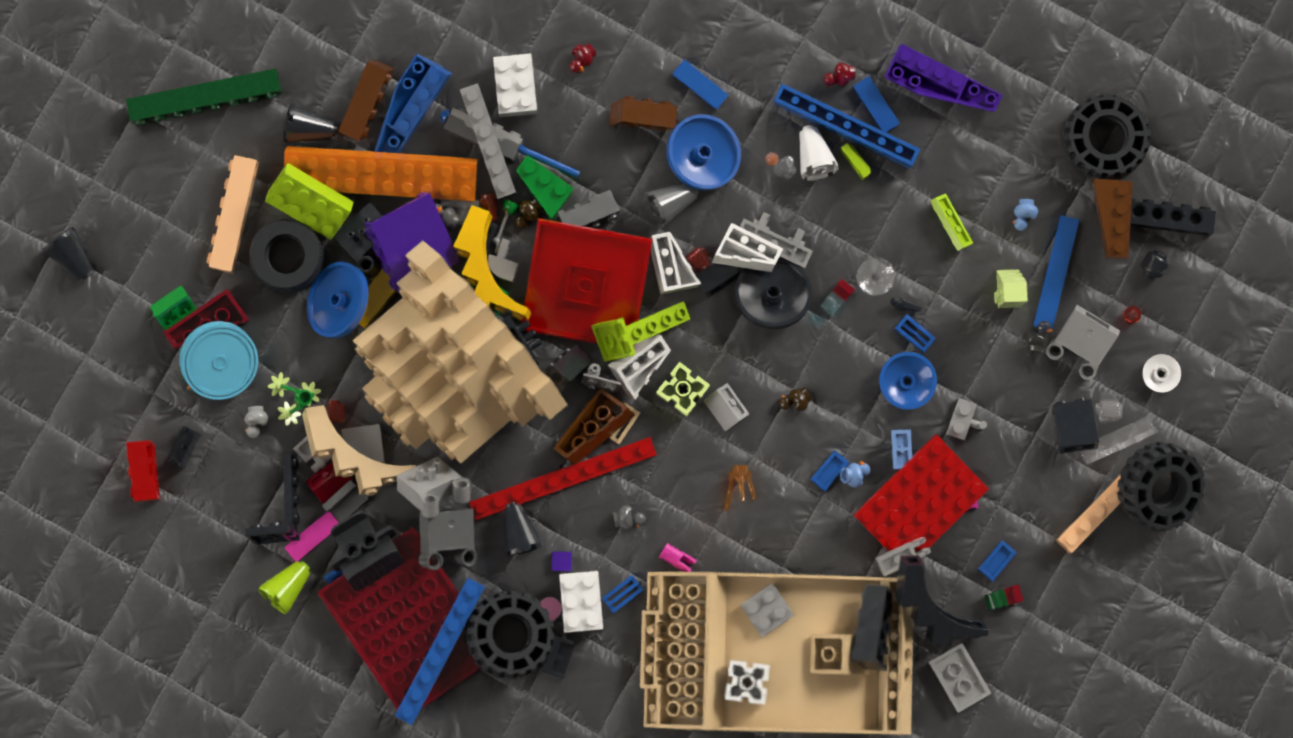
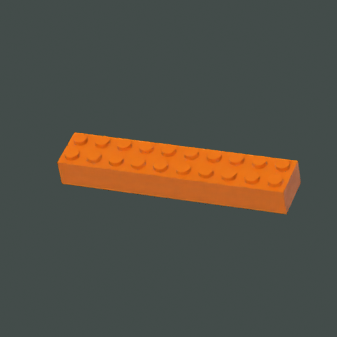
(388, 172)

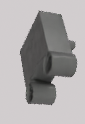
(447, 531)

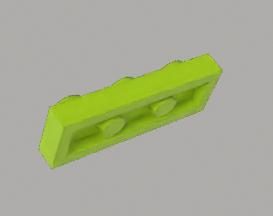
(951, 222)

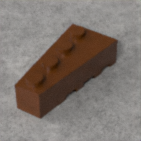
(366, 100)

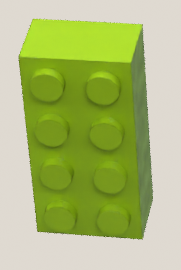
(309, 201)

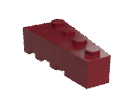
(220, 308)

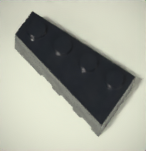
(873, 627)

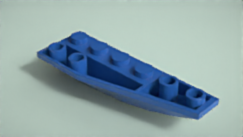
(411, 102)

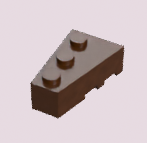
(643, 114)

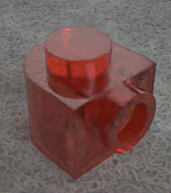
(698, 259)
(336, 411)

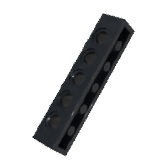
(1184, 225)

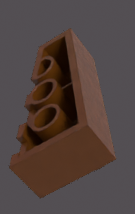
(1113, 206)
(593, 426)

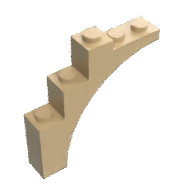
(346, 460)

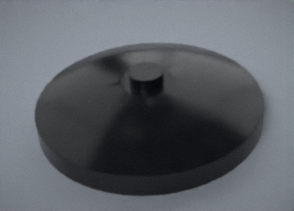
(775, 297)

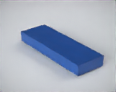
(700, 84)
(876, 104)

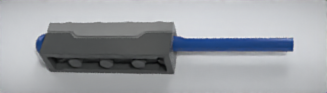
(459, 125)

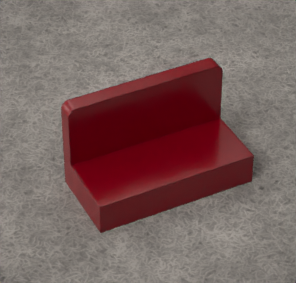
(326, 483)

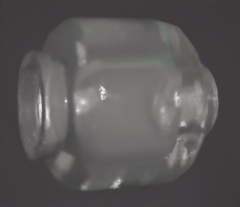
(1109, 409)

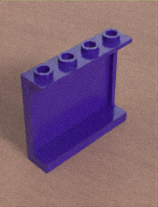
(403, 230)

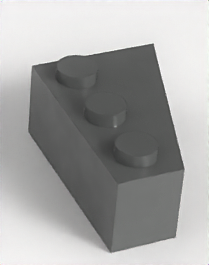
(592, 211)

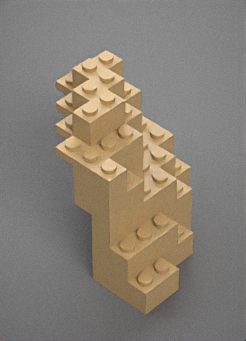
(449, 364)

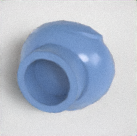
(1024, 210)
(854, 474)

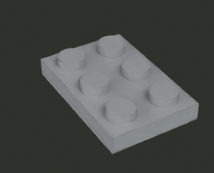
(959, 677)

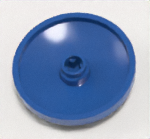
(703, 152)
(337, 300)

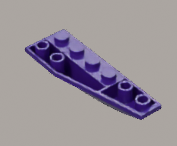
(937, 81)

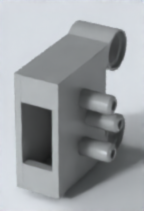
(1086, 337)
(431, 483)

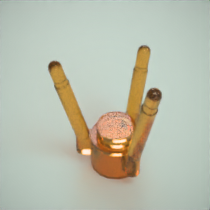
(739, 473)

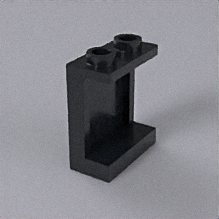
(1075, 425)

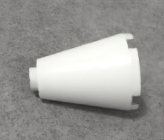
(815, 155)

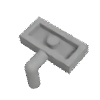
(963, 419)

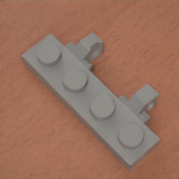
(793, 248)

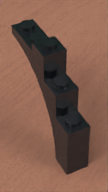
(941, 625)

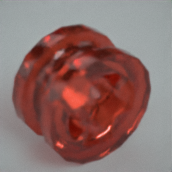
(1134, 320)

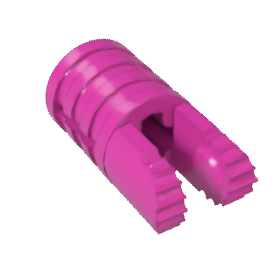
(673, 557)

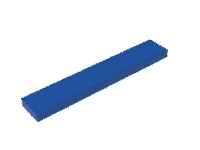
(1056, 270)

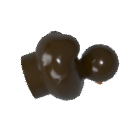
(530, 213)
(799, 398)

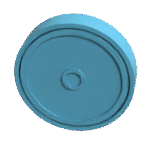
(218, 360)

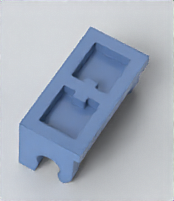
(901, 447)

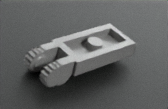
(890, 561)

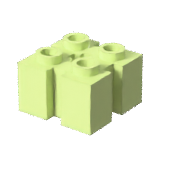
(695, 387)

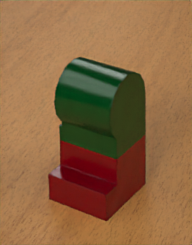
(1004, 597)

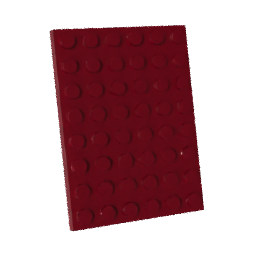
(399, 620)

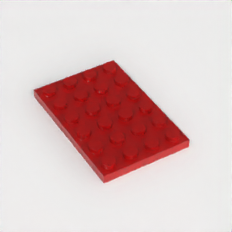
(922, 498)

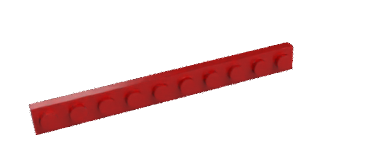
(563, 478)

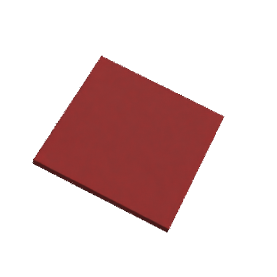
(584, 279)

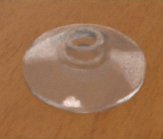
(882, 269)

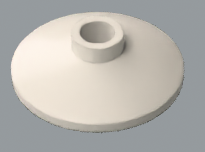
(1171, 371)

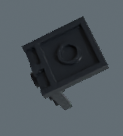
(275, 531)

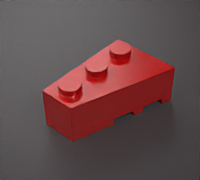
(143, 471)

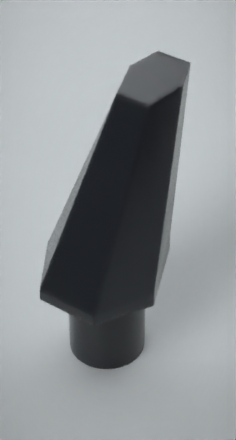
(904, 305)

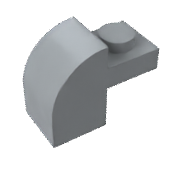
(500, 267)

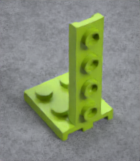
(617, 339)

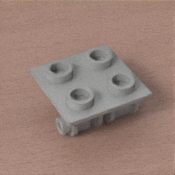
(593, 380)

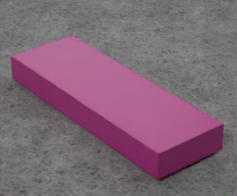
(312, 536)

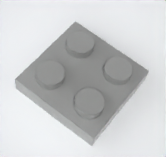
(767, 610)

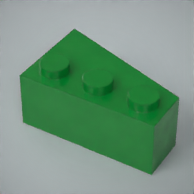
(545, 186)

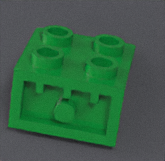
(173, 308)

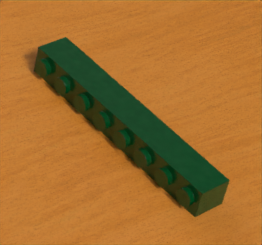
(204, 96)

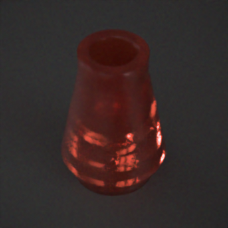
(489, 203)

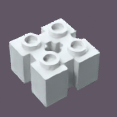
(738, 690)

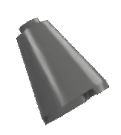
(669, 202)

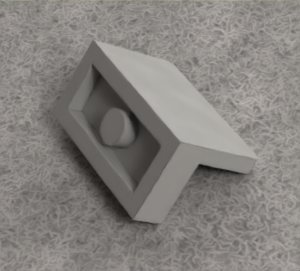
(726, 407)

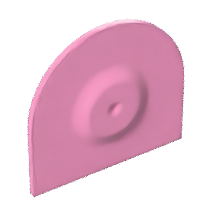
(553, 607)

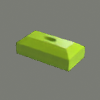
(856, 161)

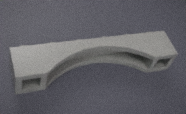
(487, 140)

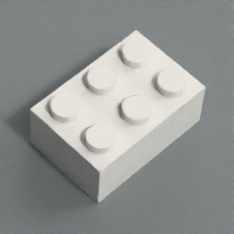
(515, 85)
(581, 601)

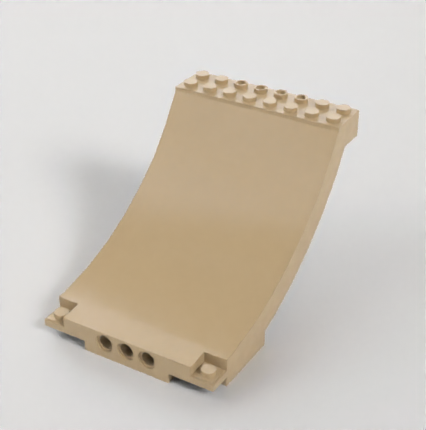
(813, 683)

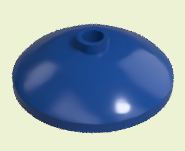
(917, 370)

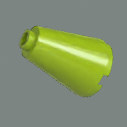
(285, 586)

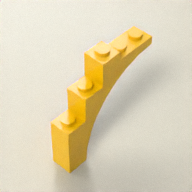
(472, 243)

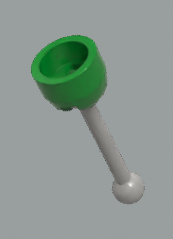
(509, 208)

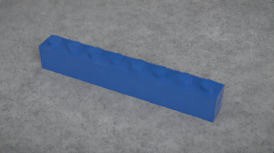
(846, 126)
(440, 651)

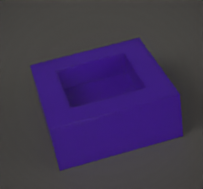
(561, 561)

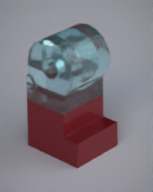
(837, 297)

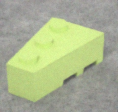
(1011, 289)

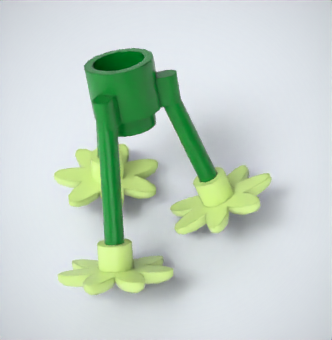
(301, 397)

